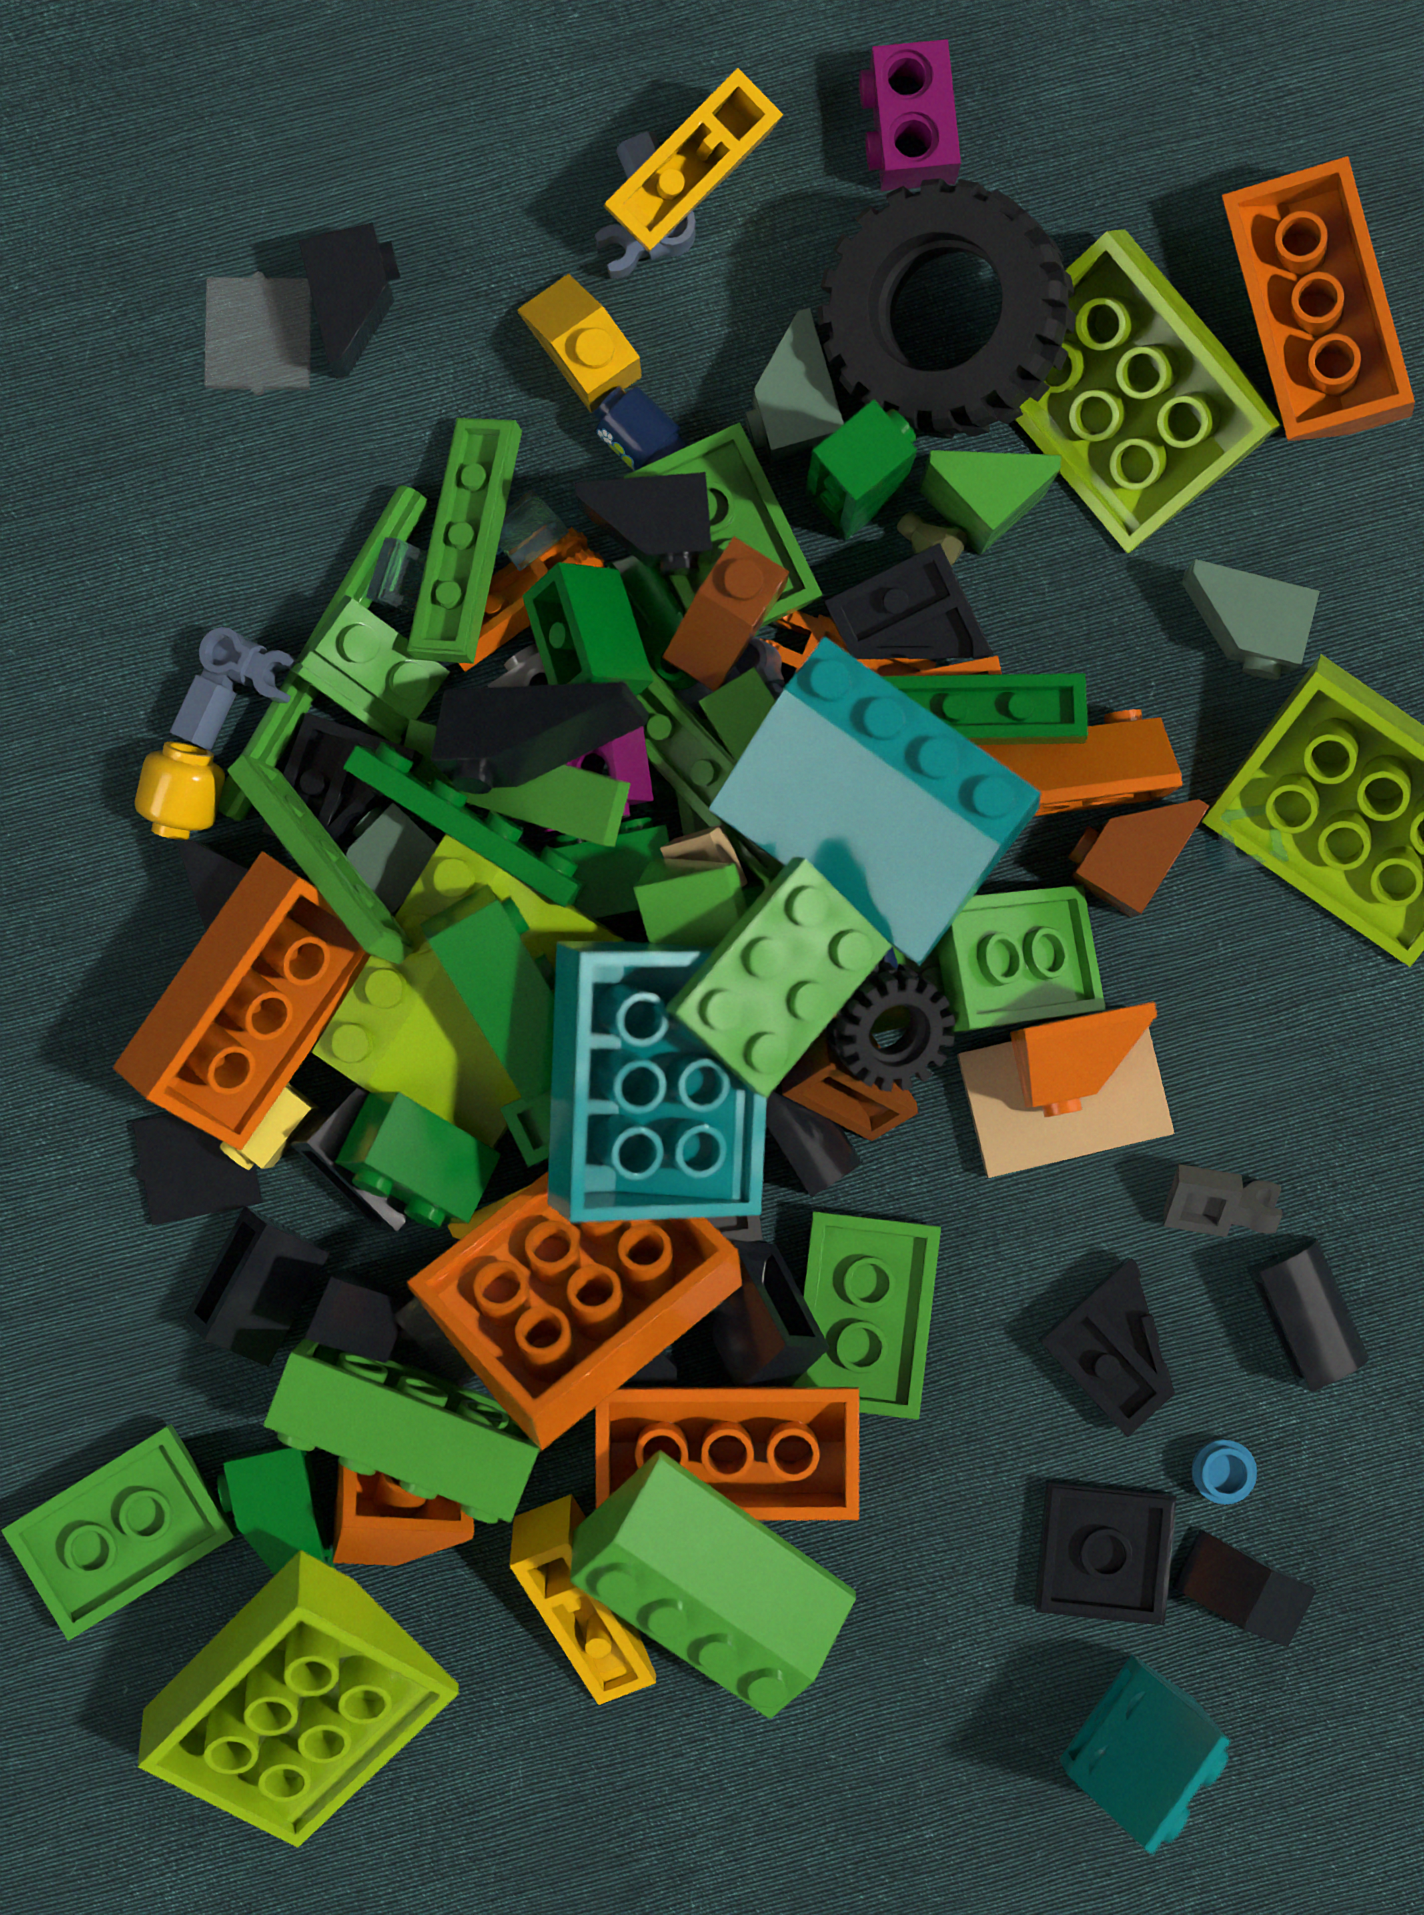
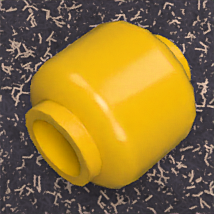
(179, 790)

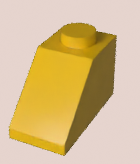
(582, 341)

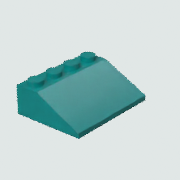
(875, 799)
(638, 1103)

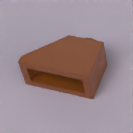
(726, 614)
(1133, 853)
(833, 1091)

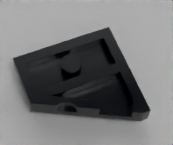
(909, 613)
(323, 784)
(1114, 1349)

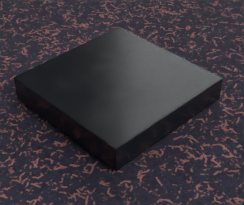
(1105, 1553)

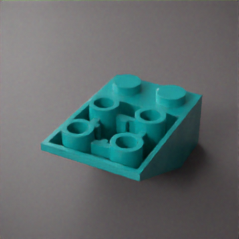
(1146, 1754)

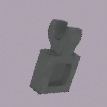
(1214, 1200)

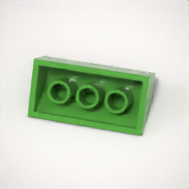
(404, 1426)
(711, 1584)

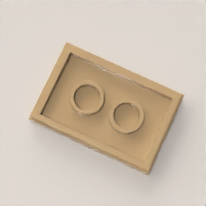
(1017, 1138)

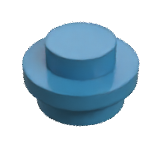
(1224, 1471)

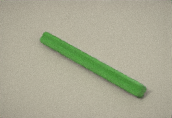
(283, 719)

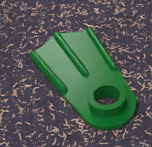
(655, 615)

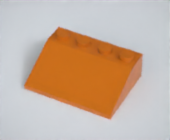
(571, 1308)

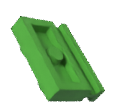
(369, 671)

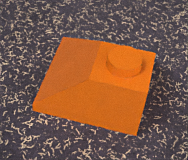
(1075, 1056)
(389, 1526)

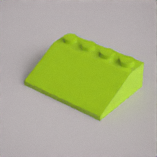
(1145, 396)
(1345, 803)
(407, 1021)
(293, 1703)

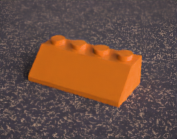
(1319, 302)
(1116, 766)
(245, 1005)
(760, 1447)

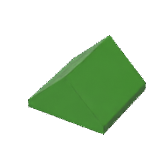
(986, 489)
(689, 901)

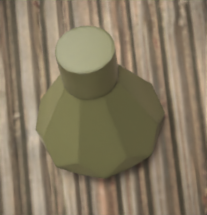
(926, 534)

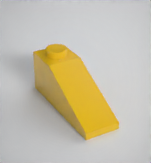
(694, 160)
(594, 1638)

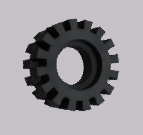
(917, 1044)

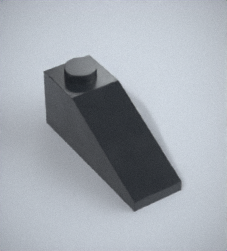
(525, 731)

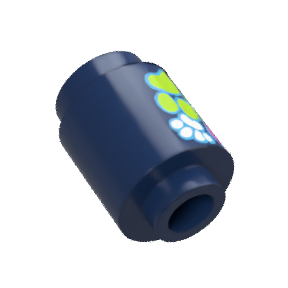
(637, 428)

